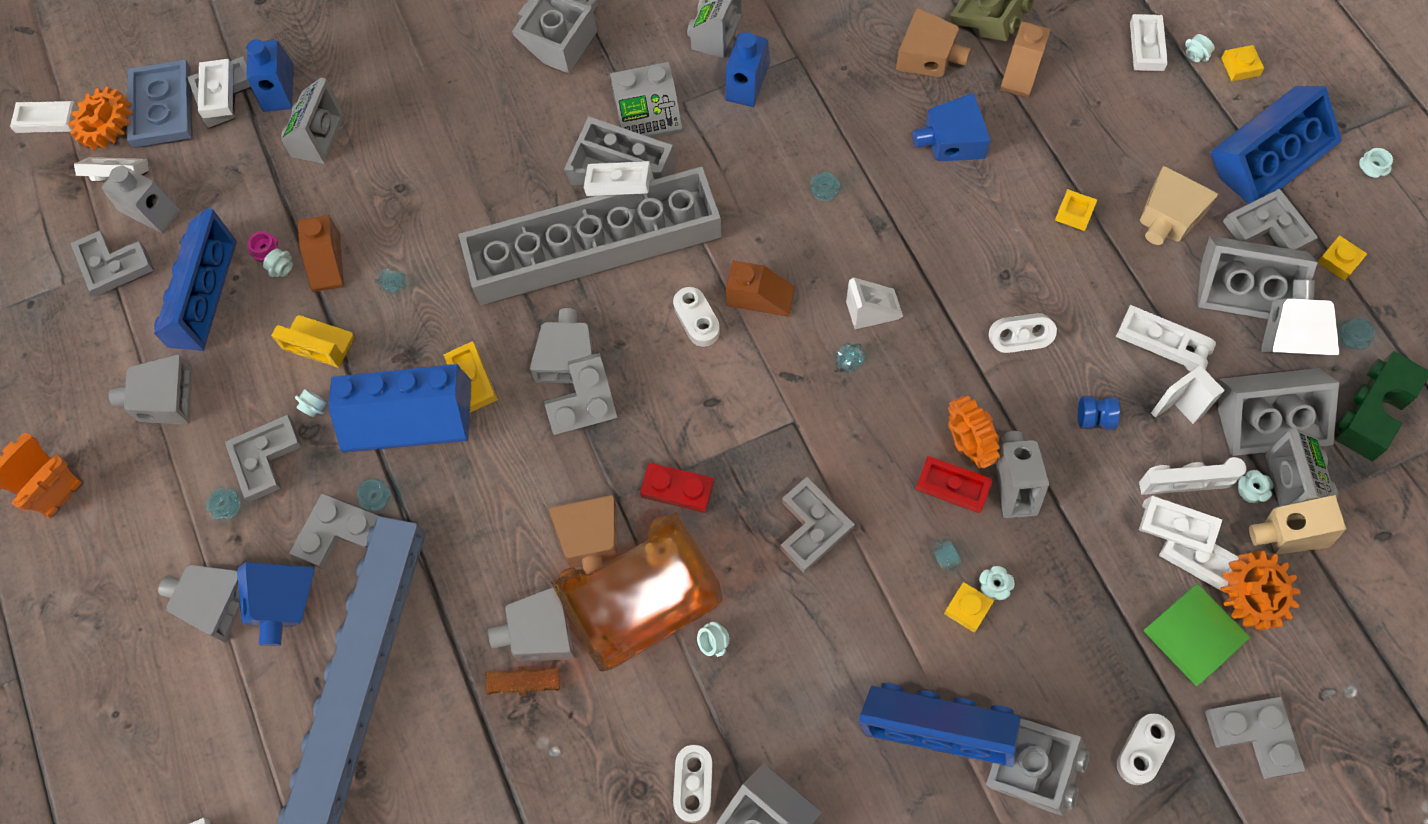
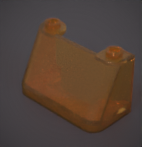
(640, 594)

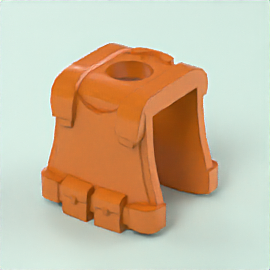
(36, 478)

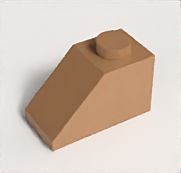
(1025, 59)

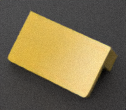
(314, 340)

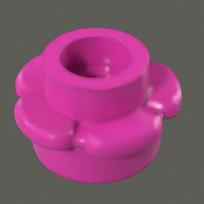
(258, 241)

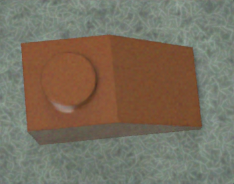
(321, 252)
(758, 289)

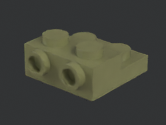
(992, 17)

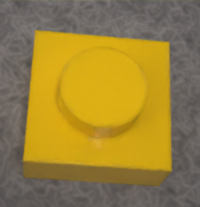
(1242, 63)
(1076, 210)
(1342, 258)
(969, 607)

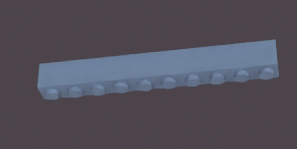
(354, 675)

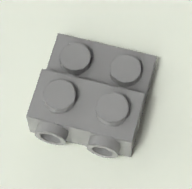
(1043, 768)

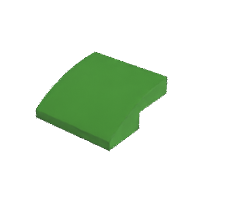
(1196, 634)

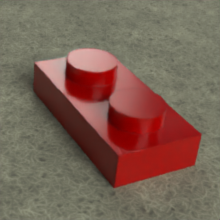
(954, 484)
(677, 487)

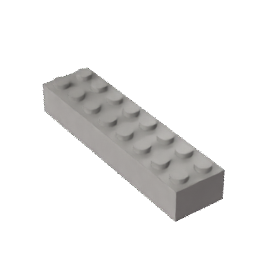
(589, 236)

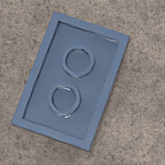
(159, 103)

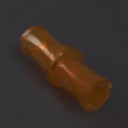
(522, 681)

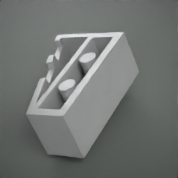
(612, 144)

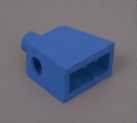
(751, 59)
(270, 65)
(955, 131)
(273, 597)

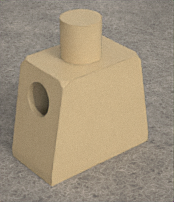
(1174, 206)
(1301, 526)

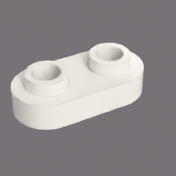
(695, 314)
(1020, 333)
(1146, 747)
(692, 784)

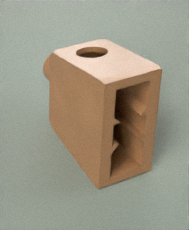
(930, 46)
(587, 531)

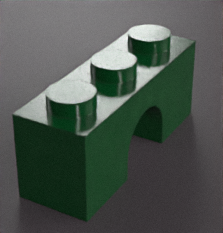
(1368, 426)

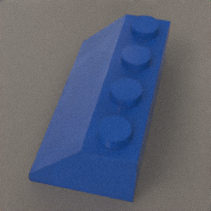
(1278, 143)
(196, 283)
(400, 408)
(940, 724)

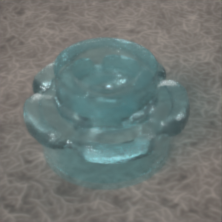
(821, 192)
(391, 281)
(1362, 328)
(850, 357)
(369, 487)
(228, 509)
(947, 555)

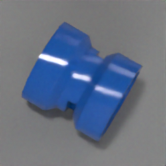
(1098, 412)

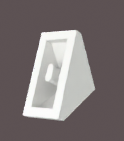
(871, 303)

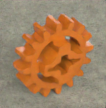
(100, 118)
(973, 432)
(1260, 590)

